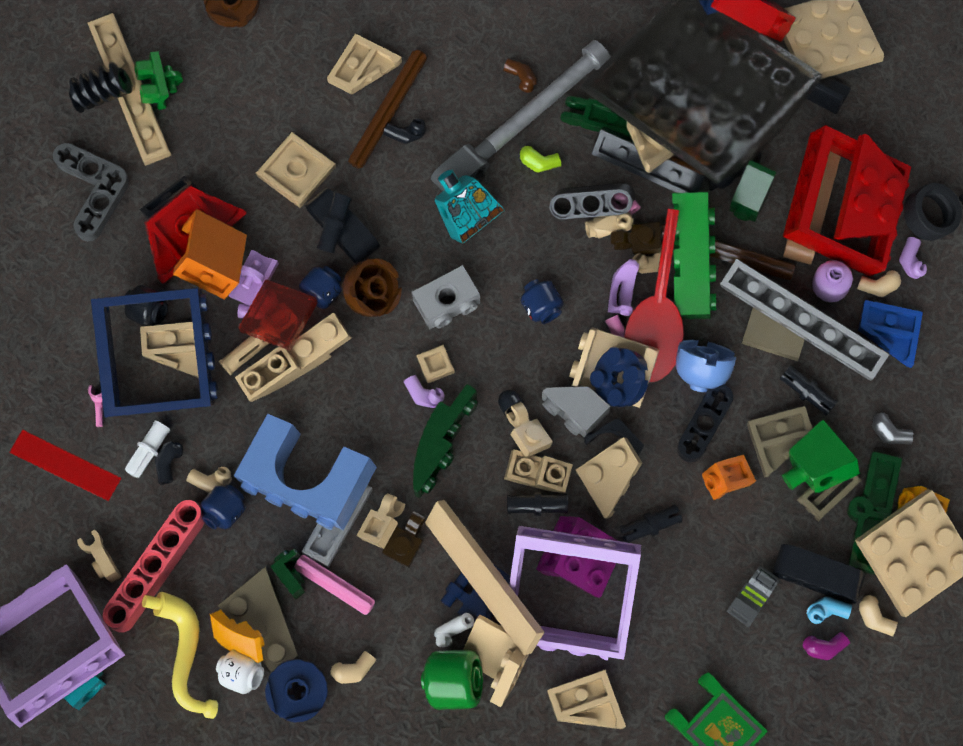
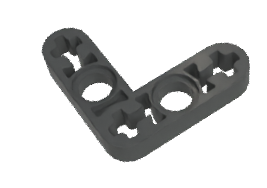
(100, 180)

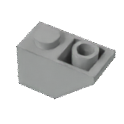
(577, 406)

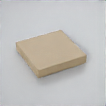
(296, 169)

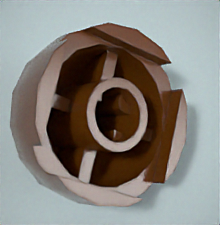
(372, 288)

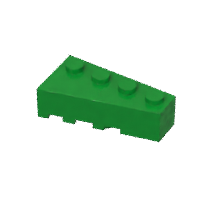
(692, 256)

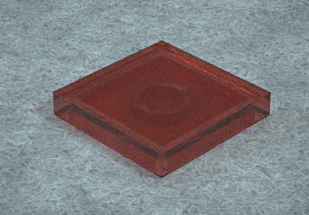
(278, 315)

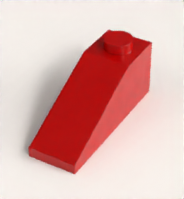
(760, 15)

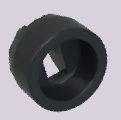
(507, 399)

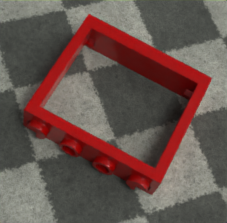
(805, 198)

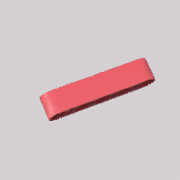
(155, 551)

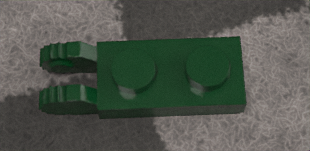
(594, 117)

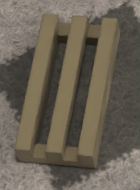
(811, 507)

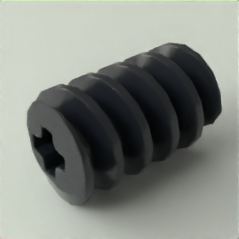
(99, 88)

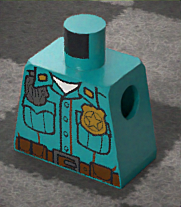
(465, 205)

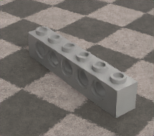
(804, 320)

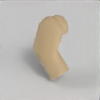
(207, 483)
(873, 618)
(353, 672)

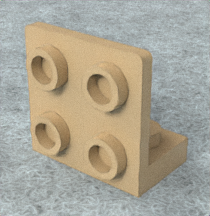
(497, 655)

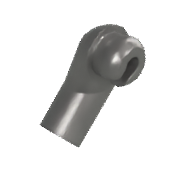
(888, 432)

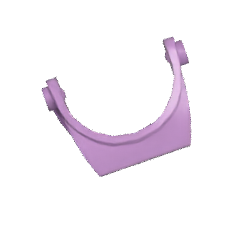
(626, 276)

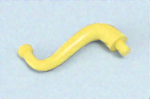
(180, 612)

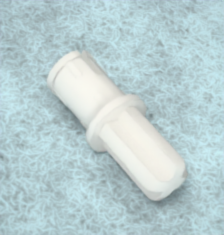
(147, 449)

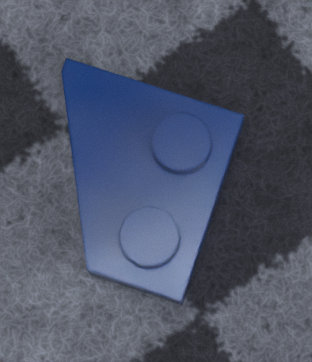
(892, 329)

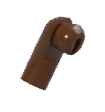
(524, 73)

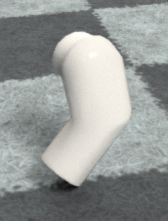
(451, 628)

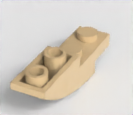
(285, 366)

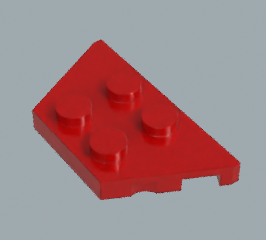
(871, 194)
(165, 231)

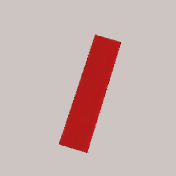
(65, 465)

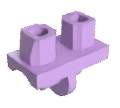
(252, 276)

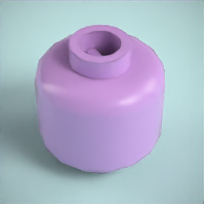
(832, 281)

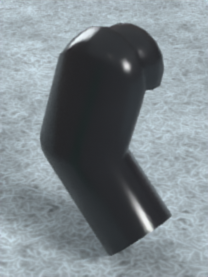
(408, 134)
(164, 459)

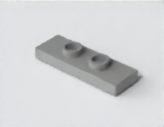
(325, 543)

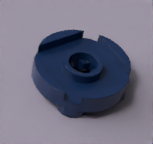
(606, 373)
(287, 705)

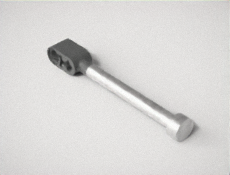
(473, 161)

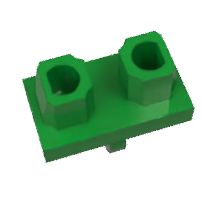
(157, 91)

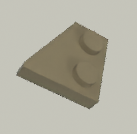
(776, 435)

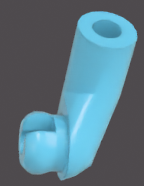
(826, 607)

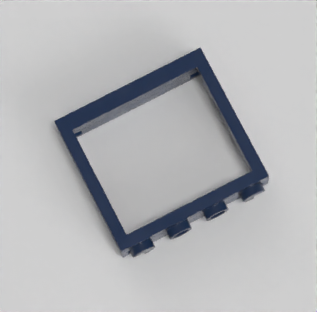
(106, 354)

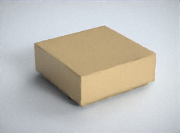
(435, 364)

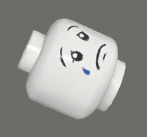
(239, 672)

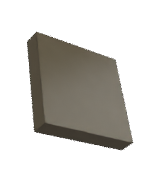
(771, 336)

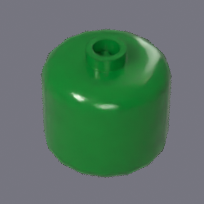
(453, 679)

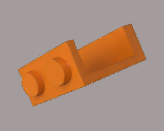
(212, 255)

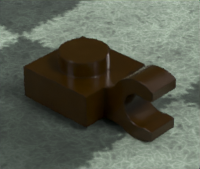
(644, 239)
(403, 543)

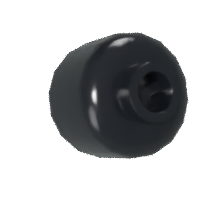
(146, 313)

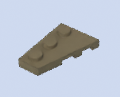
(260, 607)

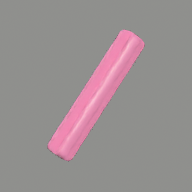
(334, 584)

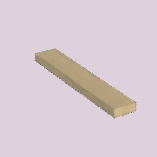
(138, 114)
(484, 578)

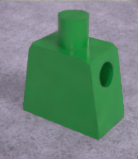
(820, 460)

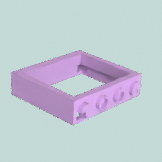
(585, 547)
(73, 672)

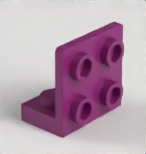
(584, 573)

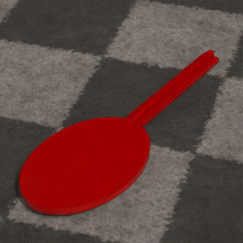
(657, 318)

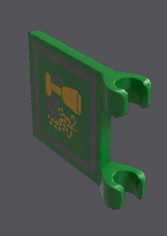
(719, 721)

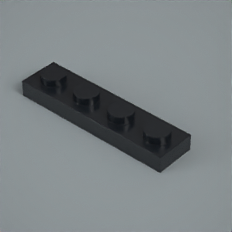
(670, 174)

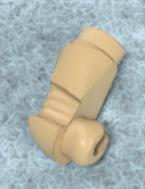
(604, 225)

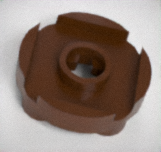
(231, 15)

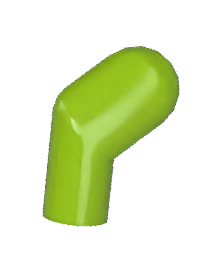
(538, 162)

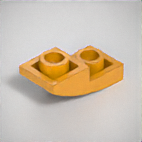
(237, 637)

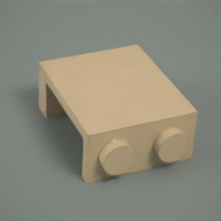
(598, 343)

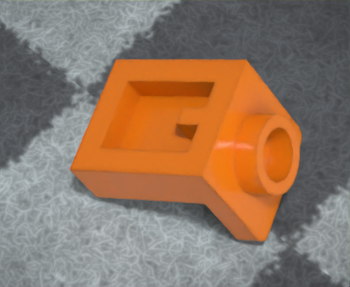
(728, 476)

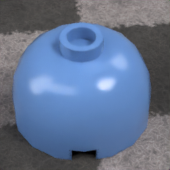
(704, 366)

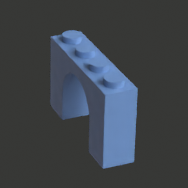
(329, 501)

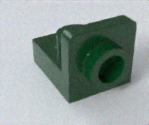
(290, 579)

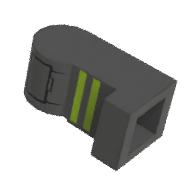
(753, 596)

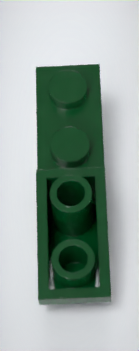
(434, 449)

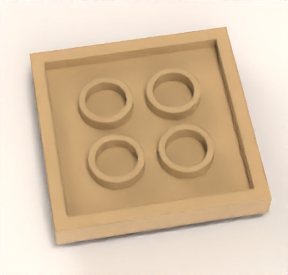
(832, 36)
(914, 552)

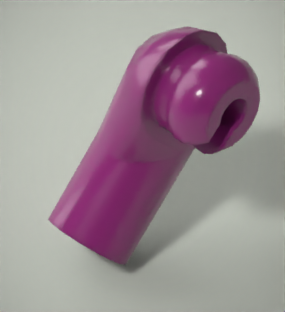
(825, 649)

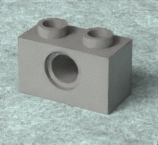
(454, 284)

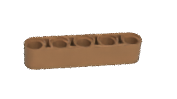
(796, 251)

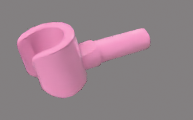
(97, 399)

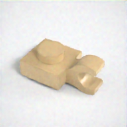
(527, 434)
(380, 524)
(104, 564)

